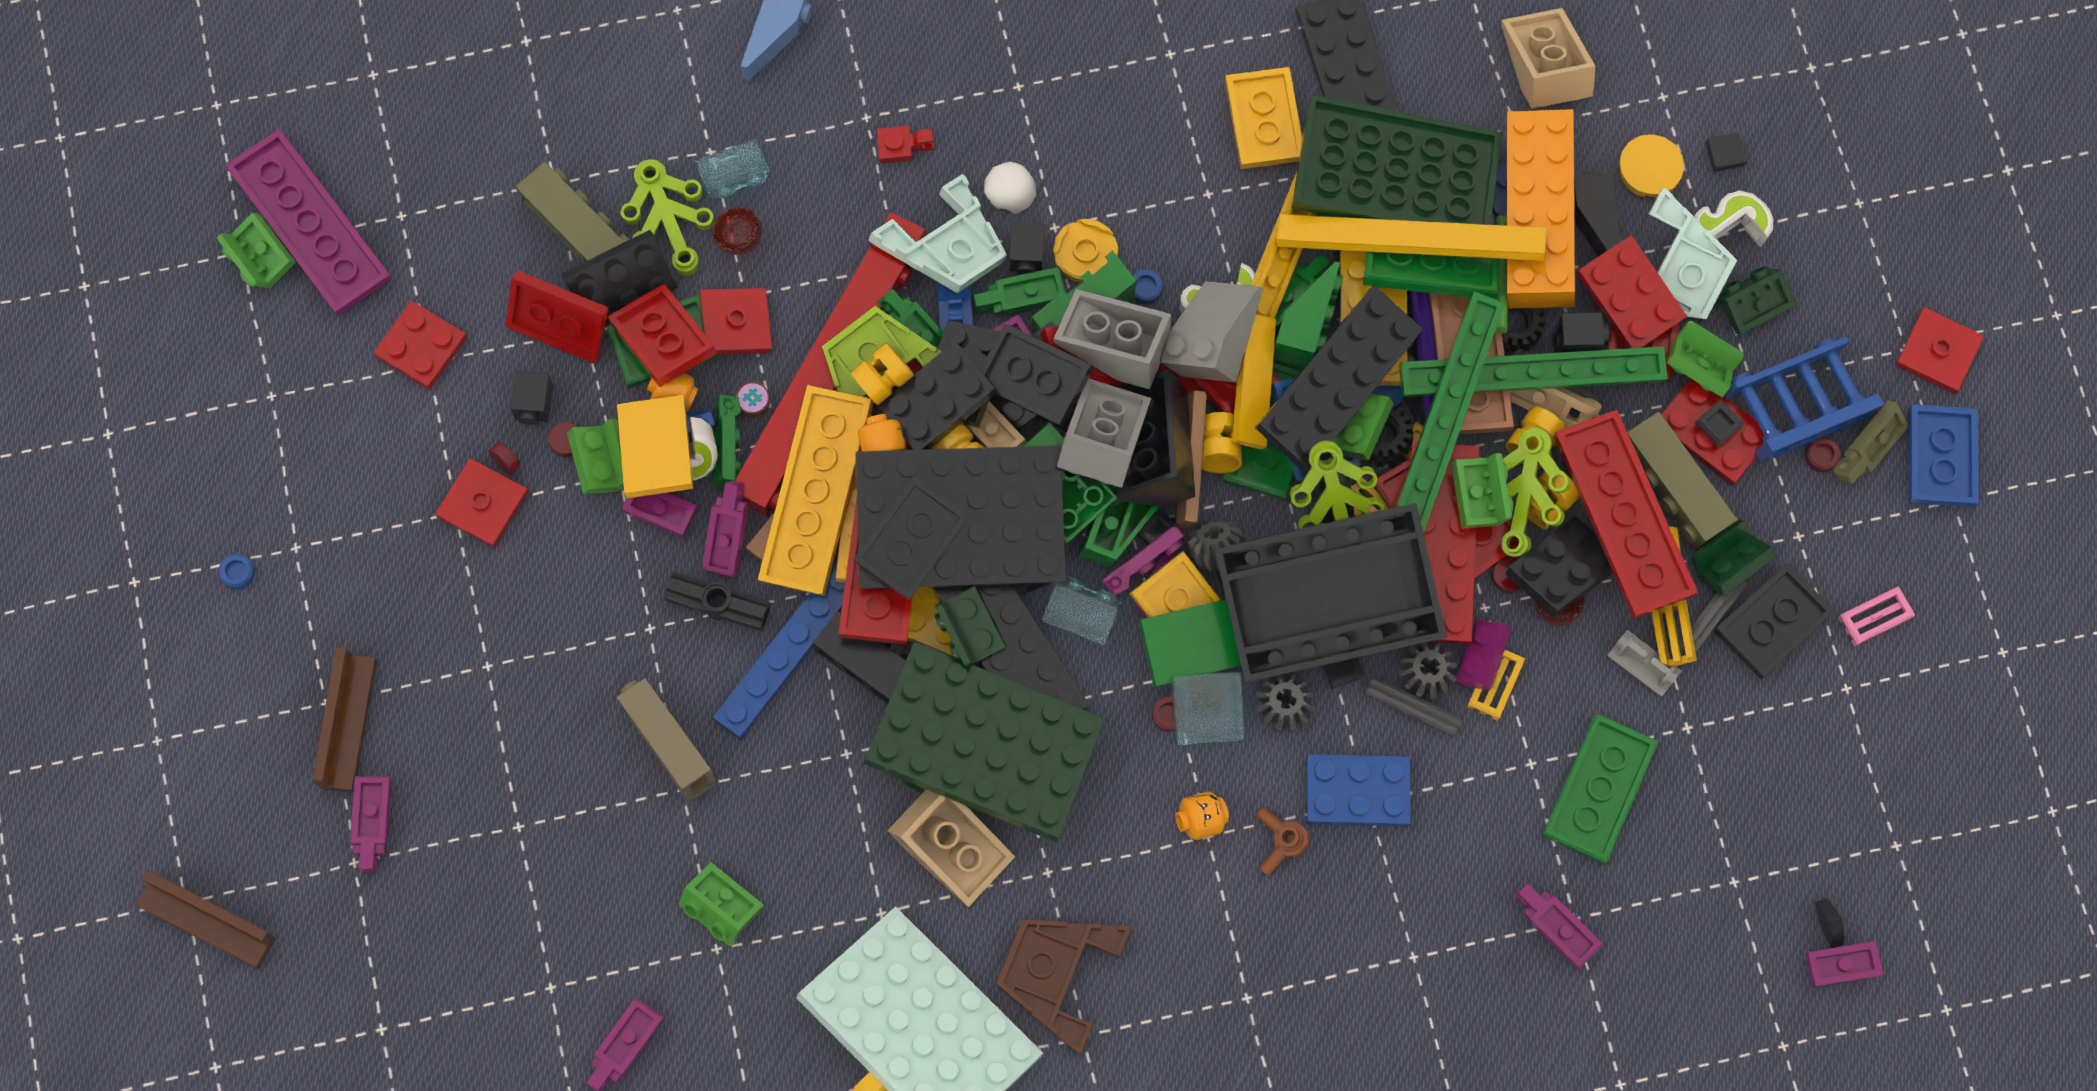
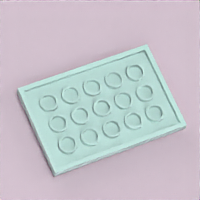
(916, 1015)

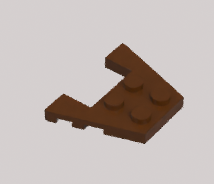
(1043, 967)

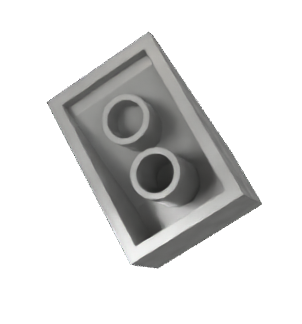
(1213, 332)
(1115, 336)
(1103, 432)

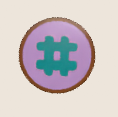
(753, 399)

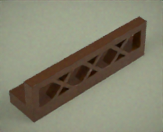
(344, 721)
(205, 920)

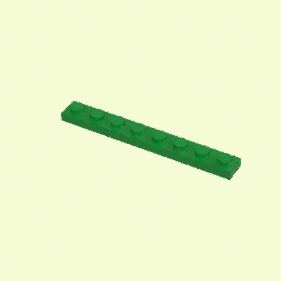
(1545, 371)
(1450, 404)

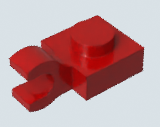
(897, 143)

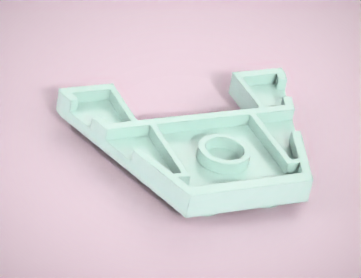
(954, 252)
(1696, 260)

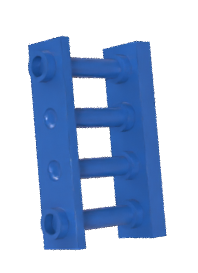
(1803, 431)

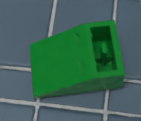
(1308, 321)
(1082, 496)

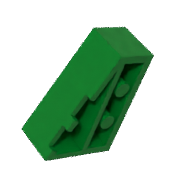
(1110, 281)
(1114, 530)

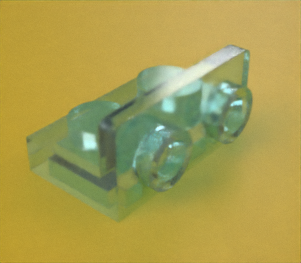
(733, 169)
(1082, 610)

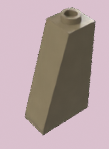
(666, 739)

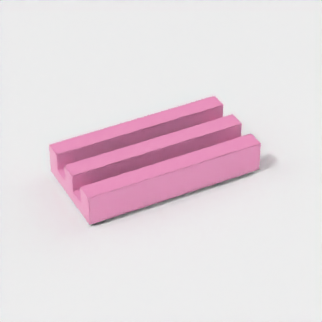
(1852, 628)

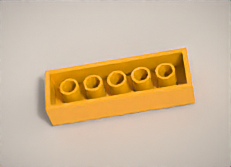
(1542, 196)

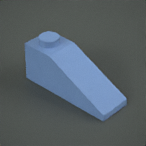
(774, 28)

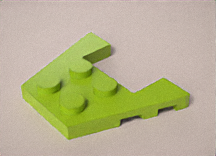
(865, 337)

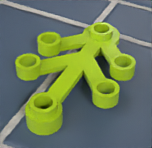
(666, 210)
(1528, 486)
(1334, 493)

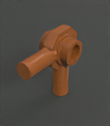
(1289, 840)

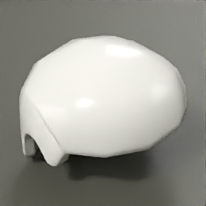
(1010, 187)

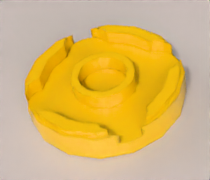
(1650, 165)
(1083, 248)

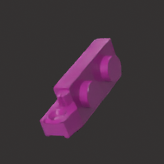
(726, 531)
(1143, 560)
(370, 819)
(1559, 926)
(624, 1044)

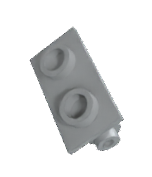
(1643, 663)

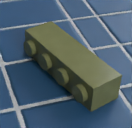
(568, 213)
(1680, 482)

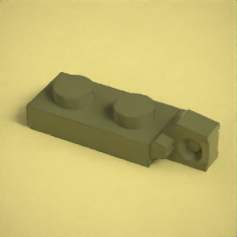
(1872, 443)

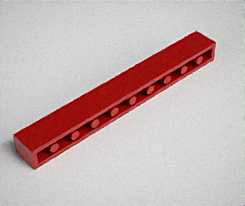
(769, 458)

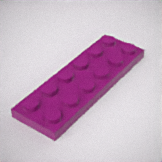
(308, 222)

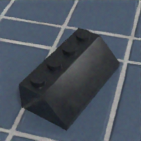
(1162, 459)

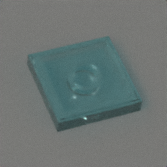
(1207, 708)

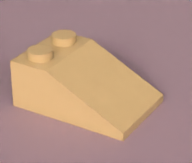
(1549, 58)
(951, 845)

